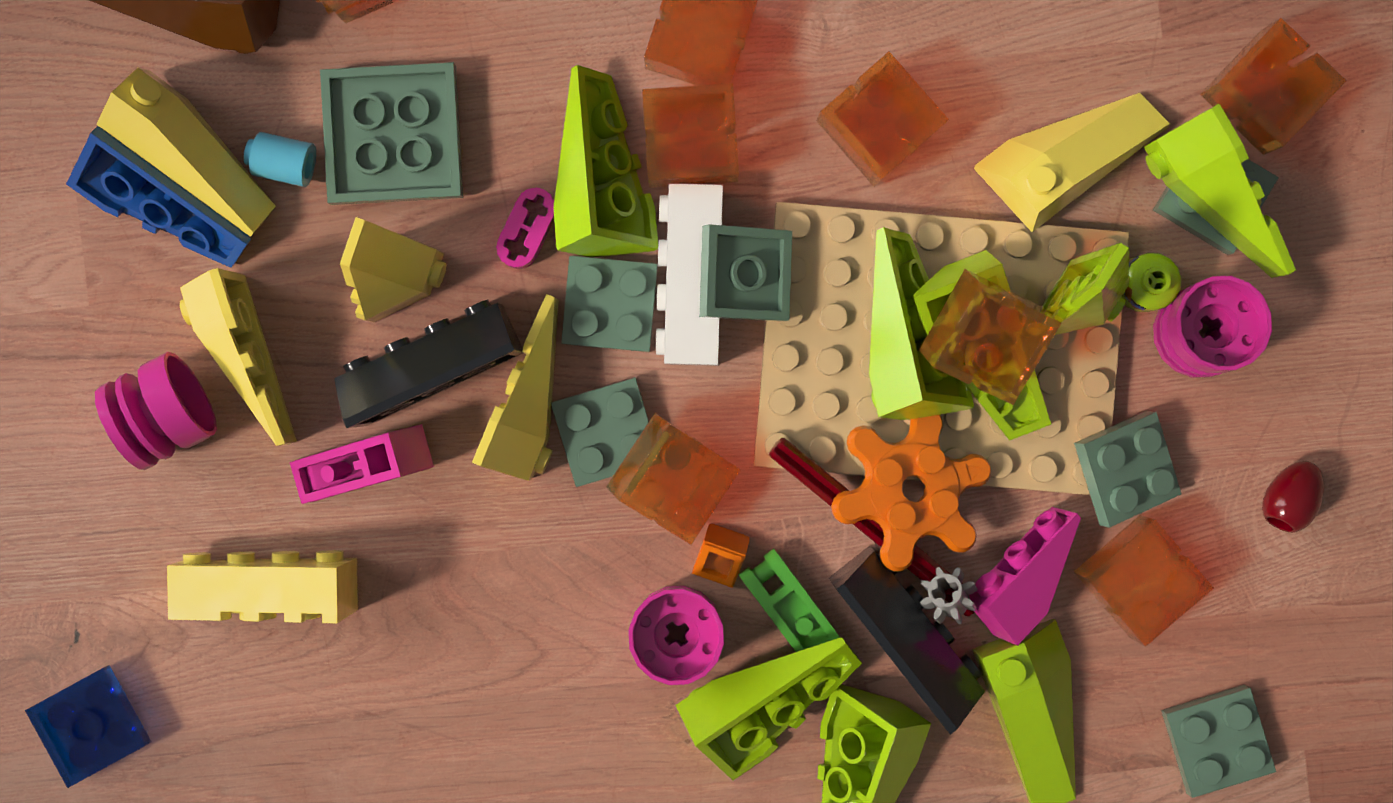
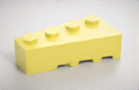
(263, 587)

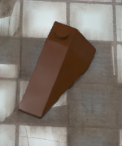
(216, 23)

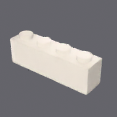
(686, 336)

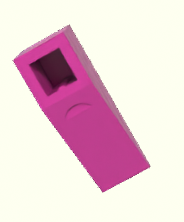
(1024, 582)

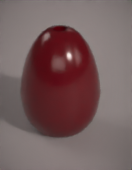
(1294, 497)

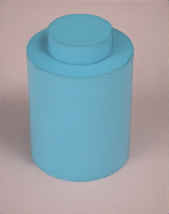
(280, 159)

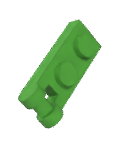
(789, 604)

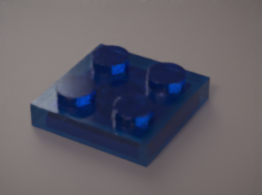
(88, 726)

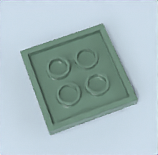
(391, 133)

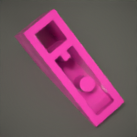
(362, 464)

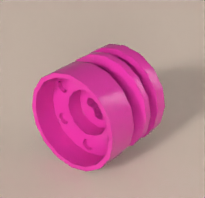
(1236, 323)
(155, 411)
(676, 661)

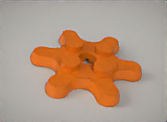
(882, 497)

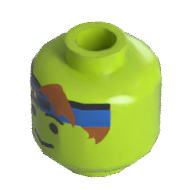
(1152, 282)

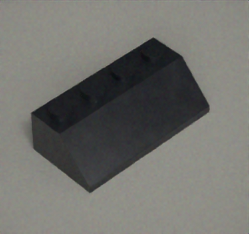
(427, 365)
(909, 637)

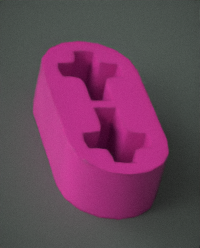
(517, 223)

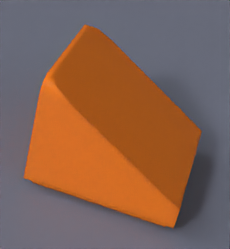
(721, 555)

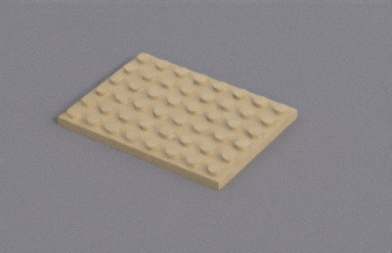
(819, 360)

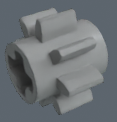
(936, 593)

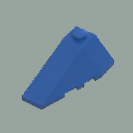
(127, 184)

